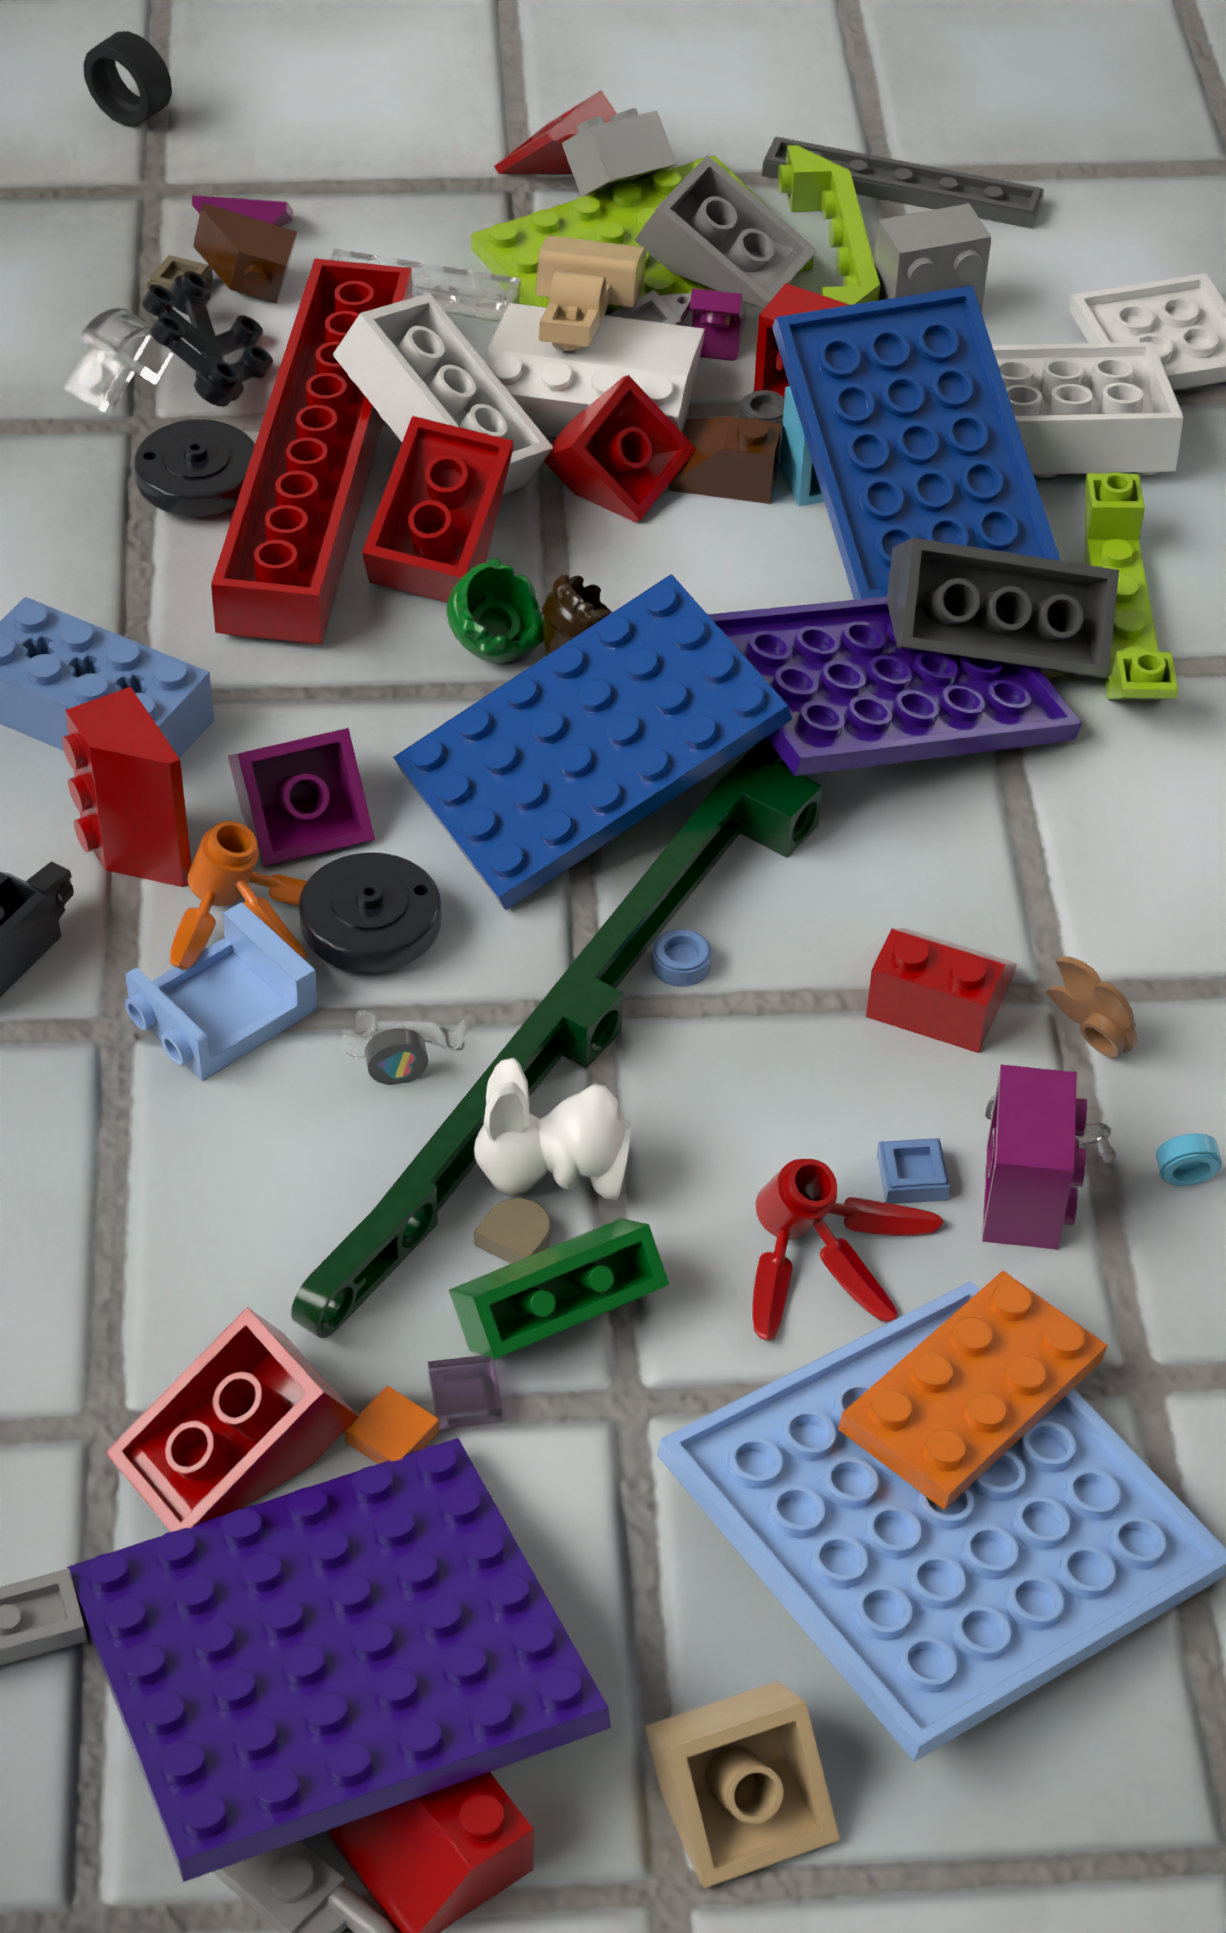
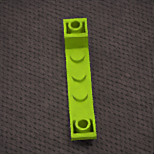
(827, 187)
(1112, 541)

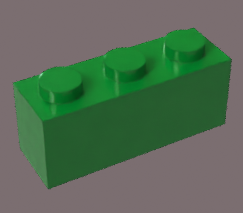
(558, 1287)

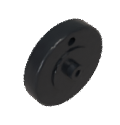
(193, 467)
(370, 912)

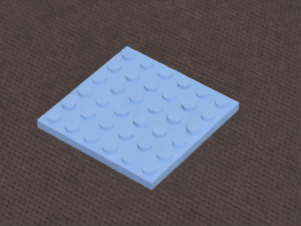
(928, 1605)

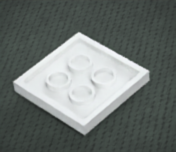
(1177, 314)

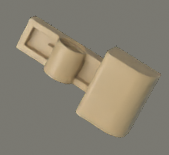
(581, 283)

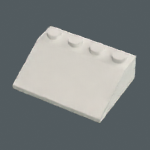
(561, 383)
(1092, 407)

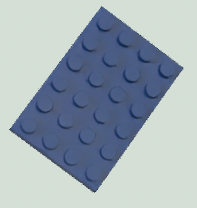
(911, 431)
(591, 740)

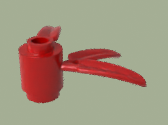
(794, 1205)

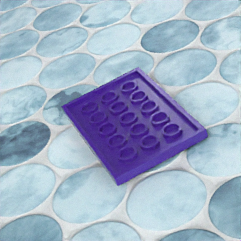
(879, 704)

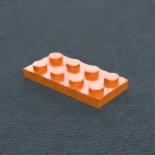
(972, 1389)

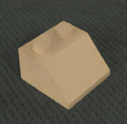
(743, 1782)

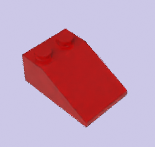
(437, 508)
(231, 1426)

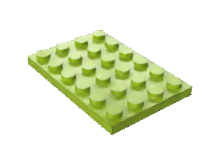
(606, 217)

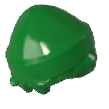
(495, 613)

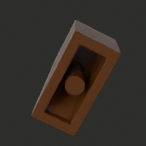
(245, 251)

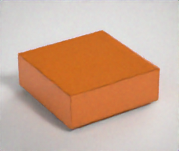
(391, 1428)

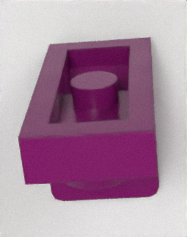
(722, 320)

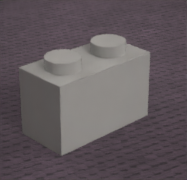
(617, 150)

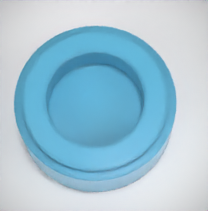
(1188, 1159)

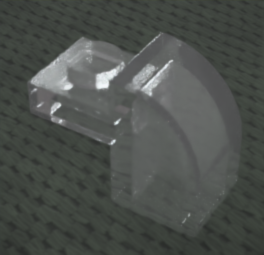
(116, 350)

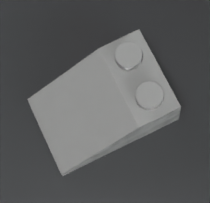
(724, 237)

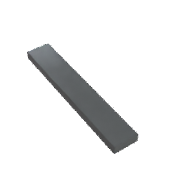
(922, 184)

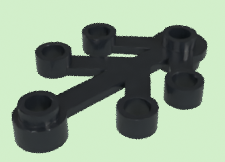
(216, 380)

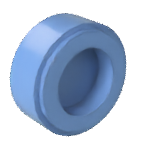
(681, 957)

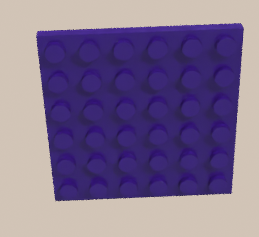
(331, 1656)

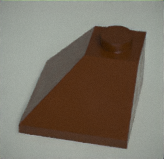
(731, 459)

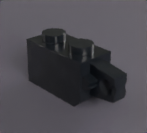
(30, 918)

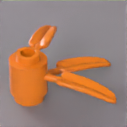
(220, 879)

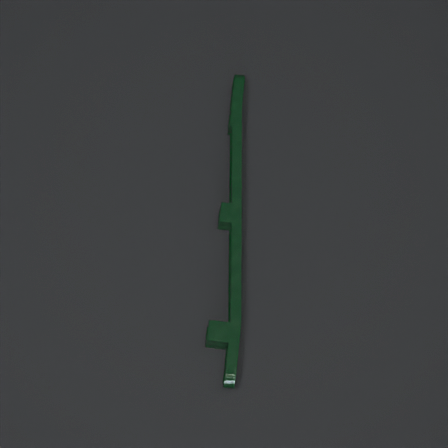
(571, 1021)

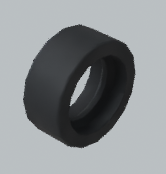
(145, 68)

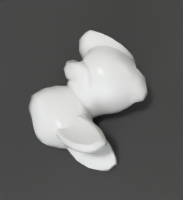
(574, 1141)

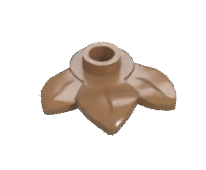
(1097, 1006)

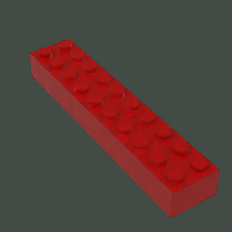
(306, 467)

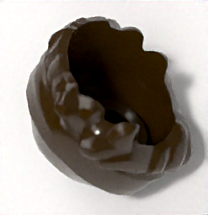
(570, 610)

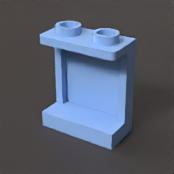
(228, 1000)

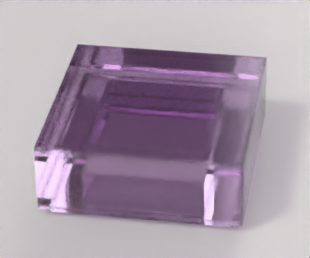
(465, 1391)

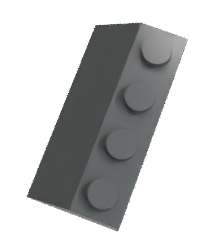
(1002, 607)

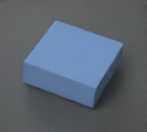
(913, 1171)

